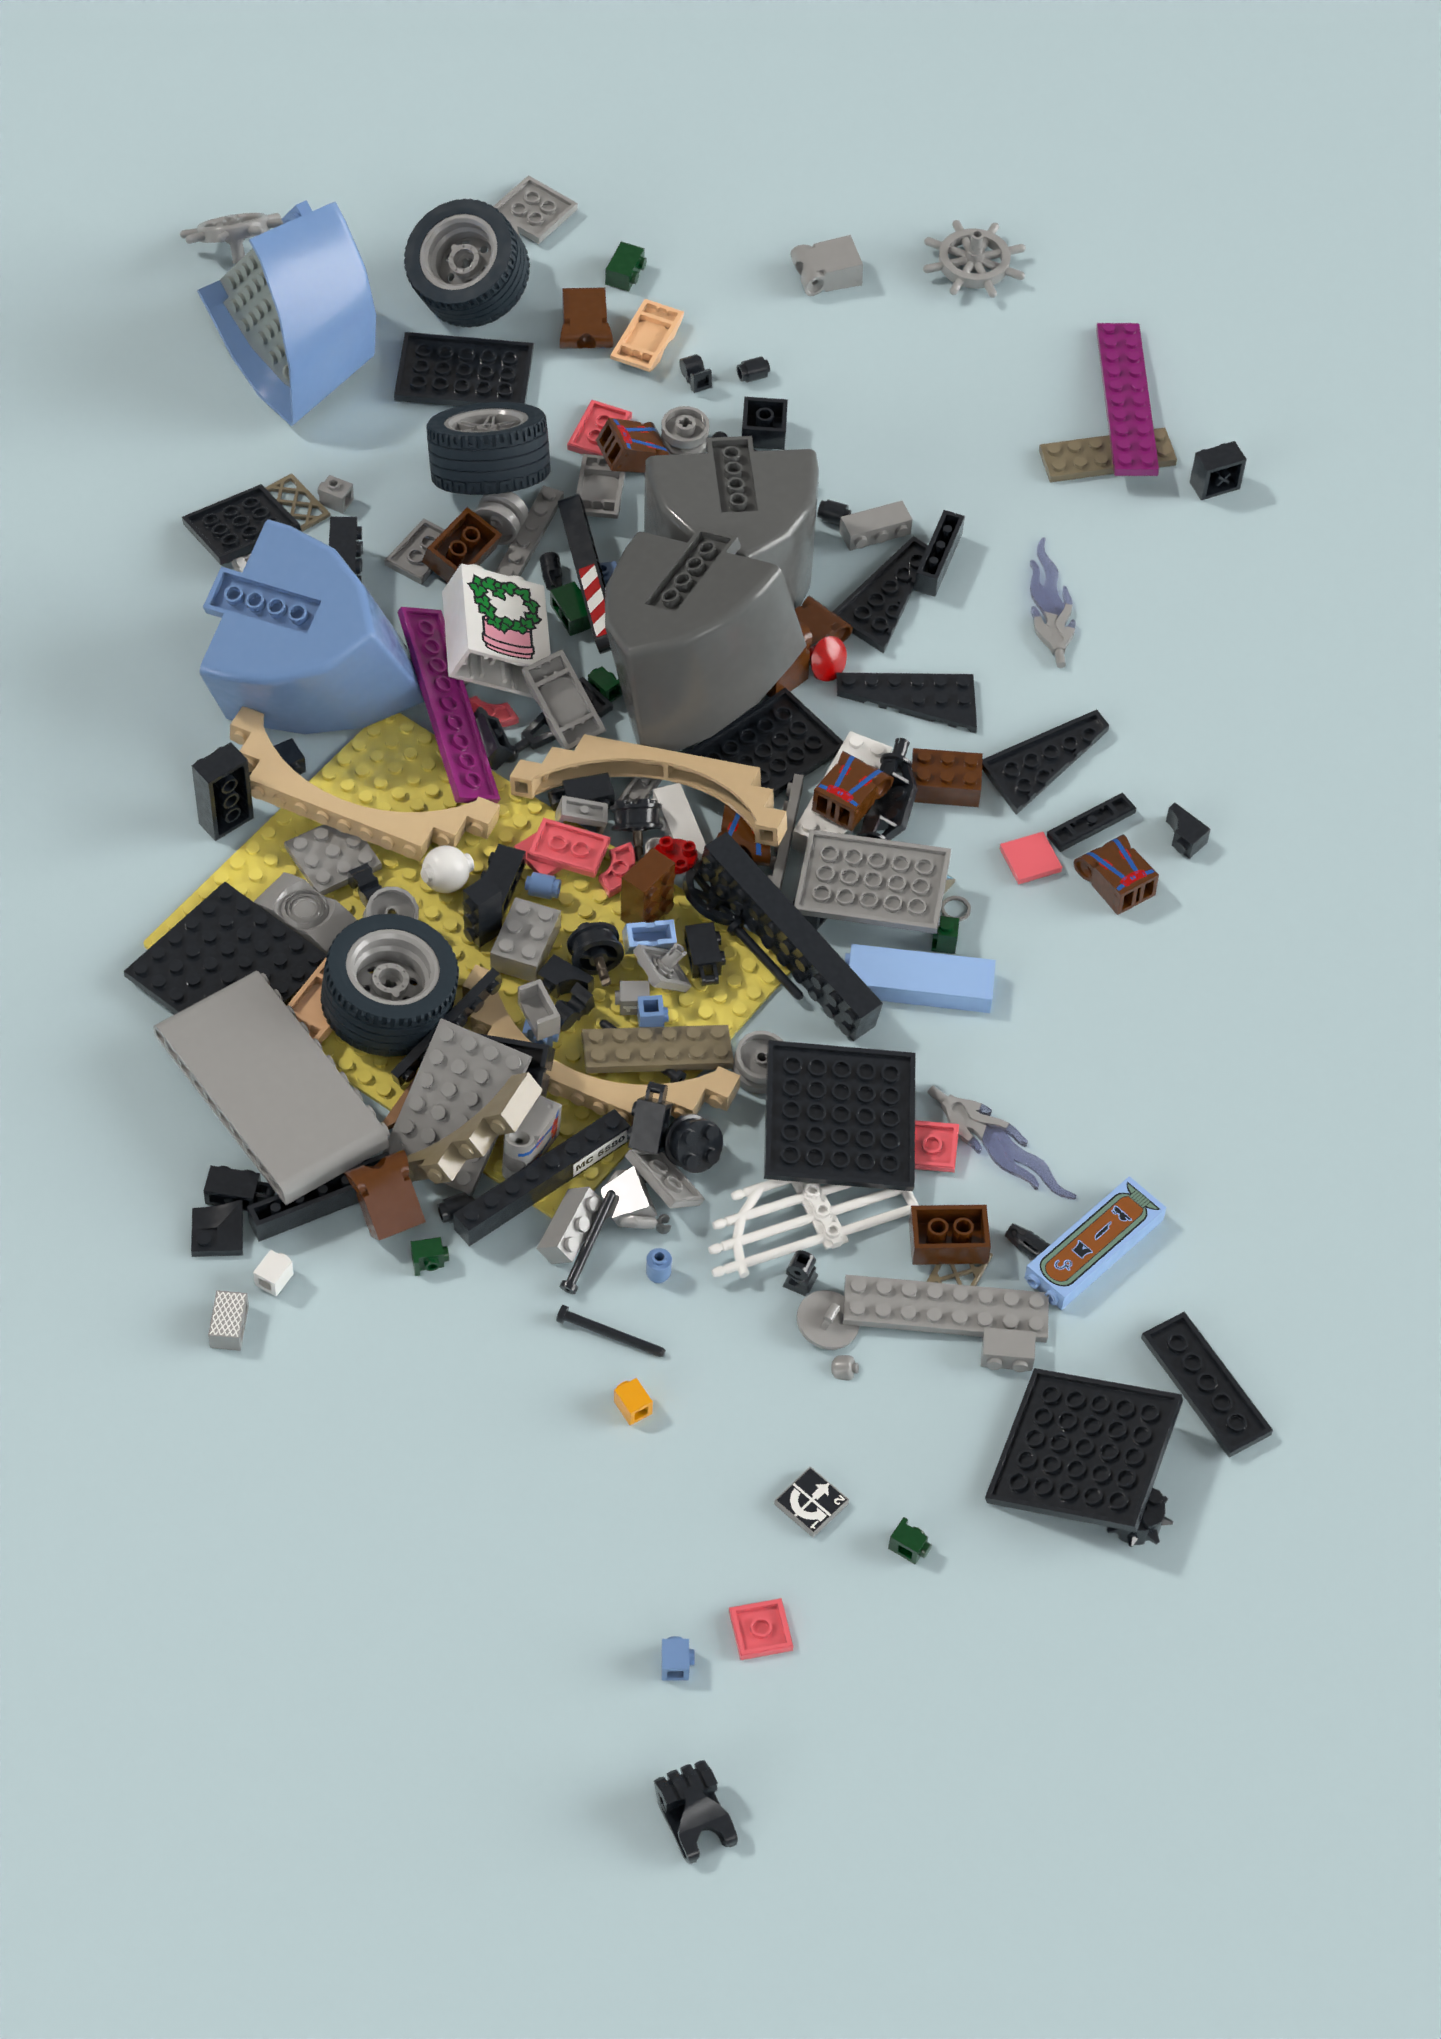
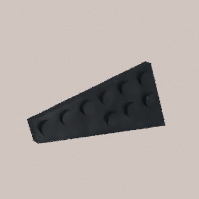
(881, 599)
(919, 695)
(1035, 763)

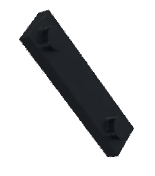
(1091, 822)

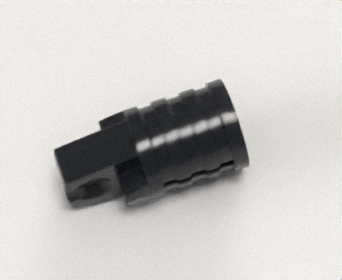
(551, 570)
(1026, 1241)

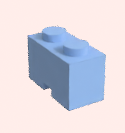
(654, 934)

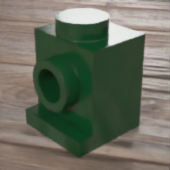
(605, 683)
(946, 936)
(428, 1254)
(909, 1542)

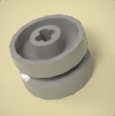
(685, 430)
(503, 512)
(392, 901)
(751, 1060)

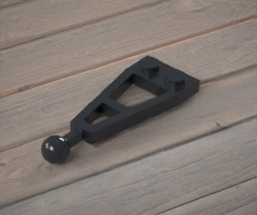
(599, 702)

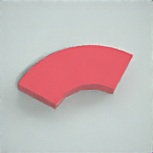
(501, 711)
(621, 862)

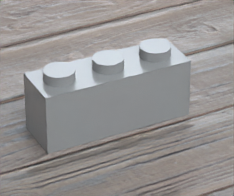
(875, 525)
(570, 1225)

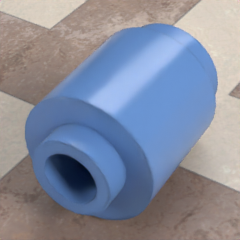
(543, 885)
(658, 1265)

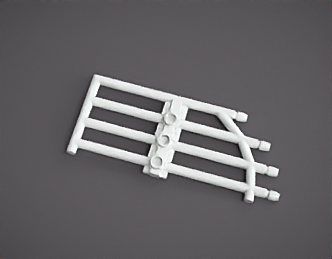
(818, 1211)

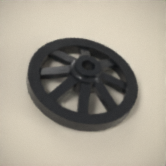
(713, 904)

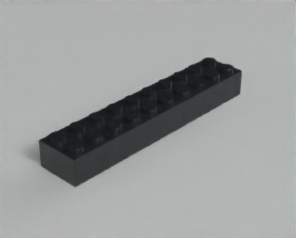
(790, 937)

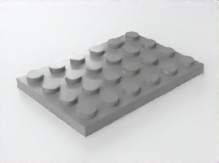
(873, 881)
(450, 1088)

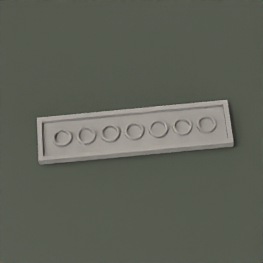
(942, 1307)

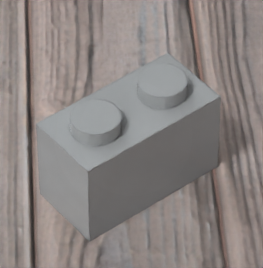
(1008, 1349)

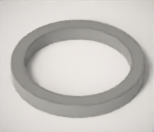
(959, 898)

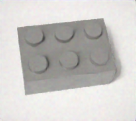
(525, 939)

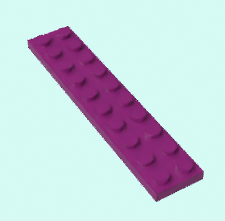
(1127, 399)
(448, 707)

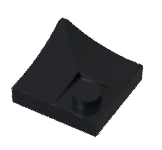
(217, 1230)

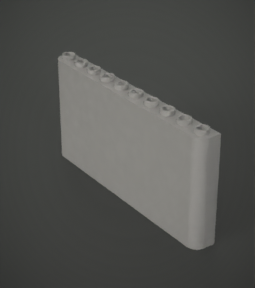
(272, 1086)

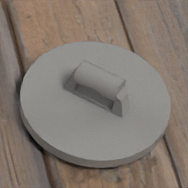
(821, 1320)

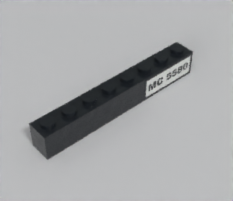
(541, 1177)

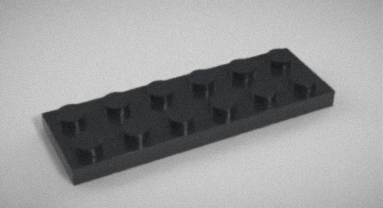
(1206, 1384)

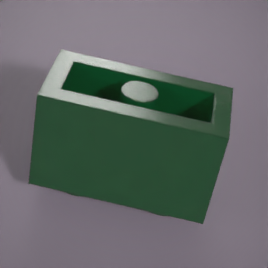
(625, 266)
(570, 608)

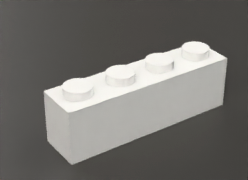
(678, 817)

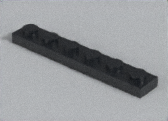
(470, 1003)

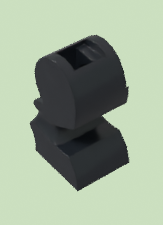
(693, 369)
(365, 881)
(579, 1005)
(801, 1273)

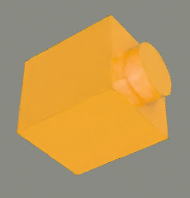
(632, 1401)

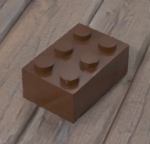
(464, 541)
(947, 777)
(648, 889)
(949, 1234)

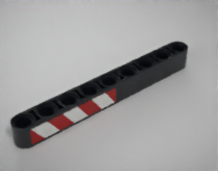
(586, 566)

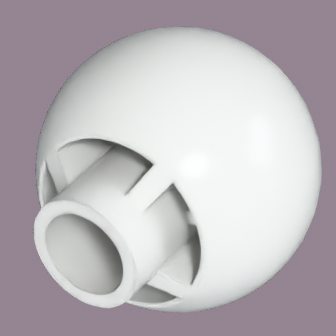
(446, 869)

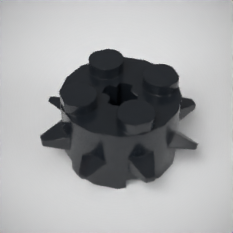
(1150, 1523)

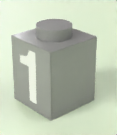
(628, 995)

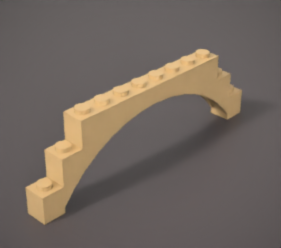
(728, 781)
(396, 831)
(602, 1095)

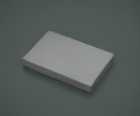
(409, 553)
(665, 1179)

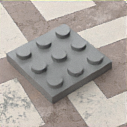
(535, 209)
(327, 856)

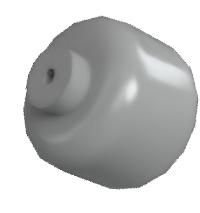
(844, 1367)

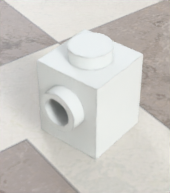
(273, 1272)

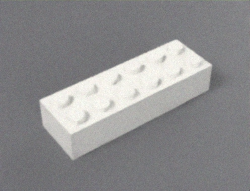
(859, 747)

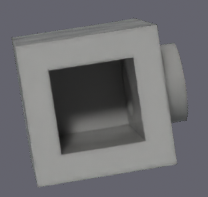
(335, 493)

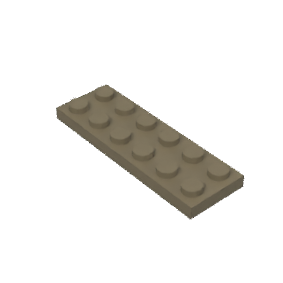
(1093, 456)
(657, 1049)

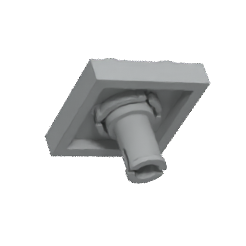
(663, 966)

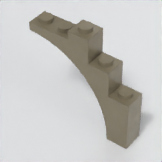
(473, 1139)

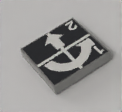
(811, 1502)

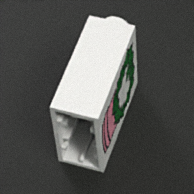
(494, 628)

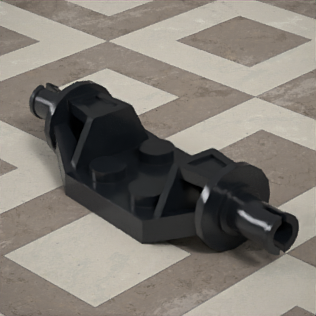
(894, 808)

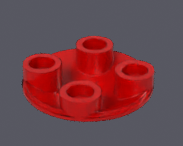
(828, 658)
(679, 851)

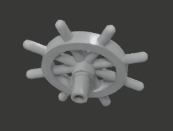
(232, 230)
(974, 258)

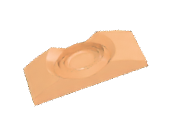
(647, 335)
(308, 1006)

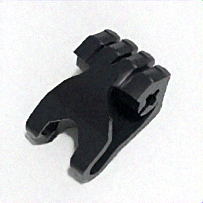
(692, 1807)

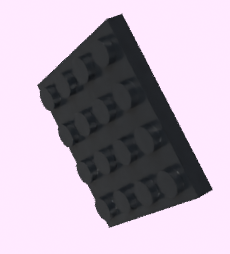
(234, 524)

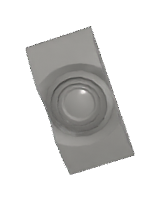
(600, 487)
(562, 699)
(305, 910)

